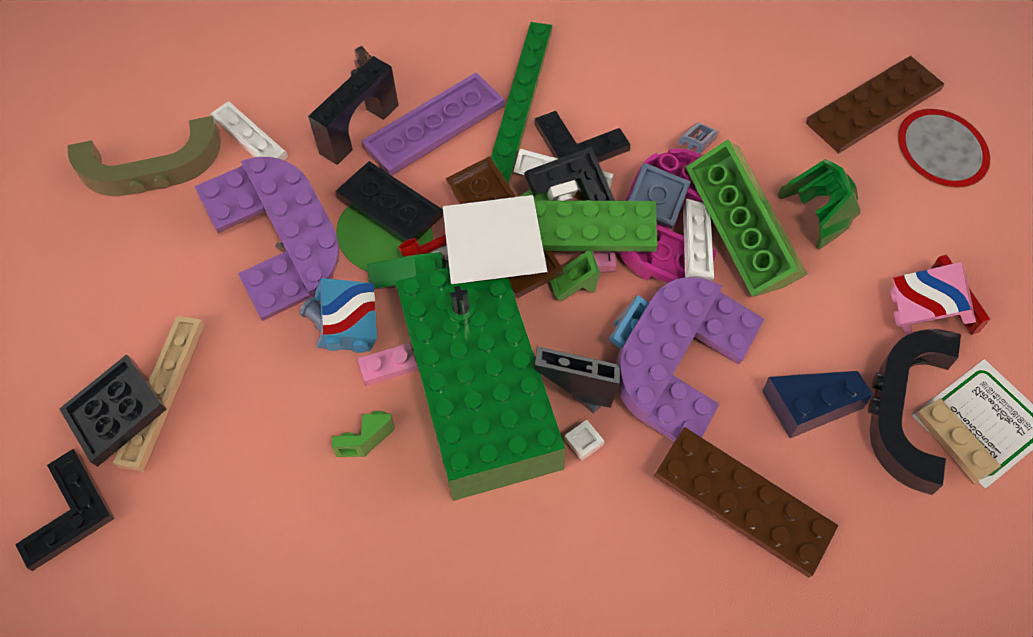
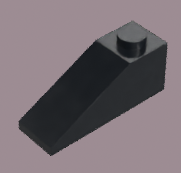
(581, 376)

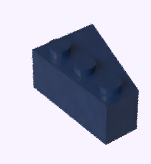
(815, 399)

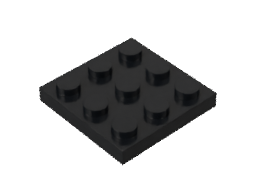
(112, 410)

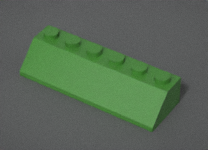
(745, 220)

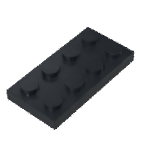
(389, 203)

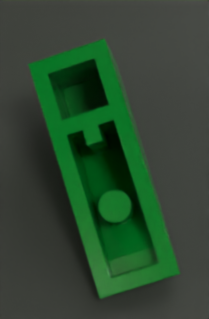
(386, 272)

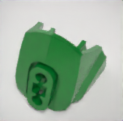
(827, 180)

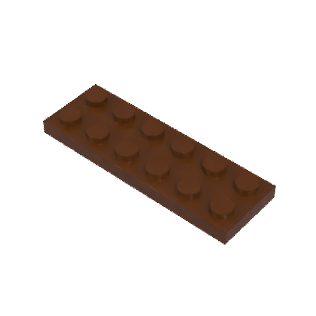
(874, 104)
(485, 183)
(747, 502)

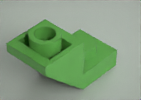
(374, 430)

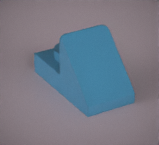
(627, 320)

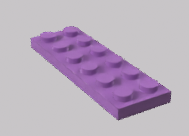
(432, 123)

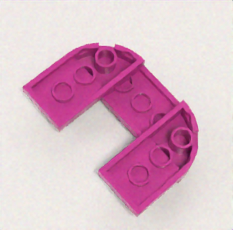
(669, 260)

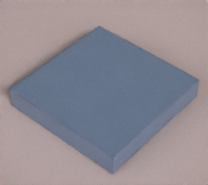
(663, 188)

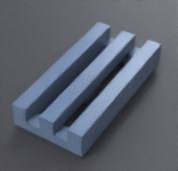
(702, 141)

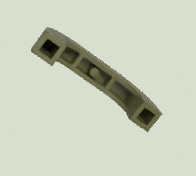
(149, 173)

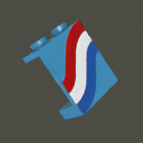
(346, 315)

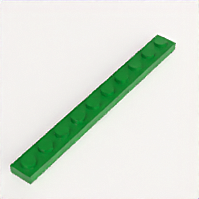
(521, 99)

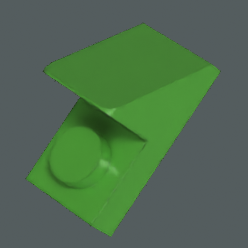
(578, 274)

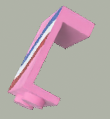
(932, 296)

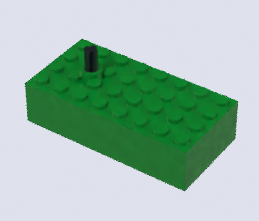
(480, 382)

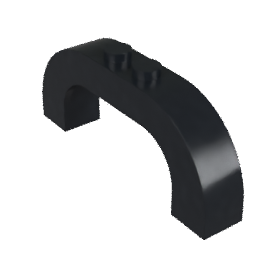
(892, 448)

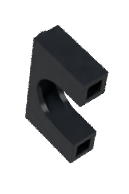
(331, 119)

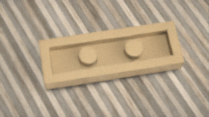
(958, 440)

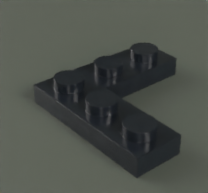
(563, 144)
(577, 166)
(86, 514)

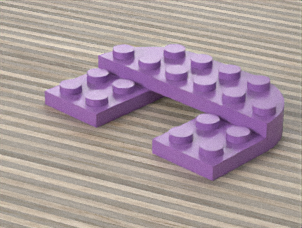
(298, 218)
(659, 341)

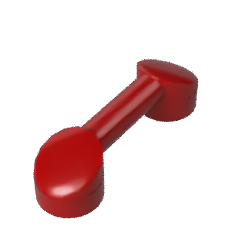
(412, 246)

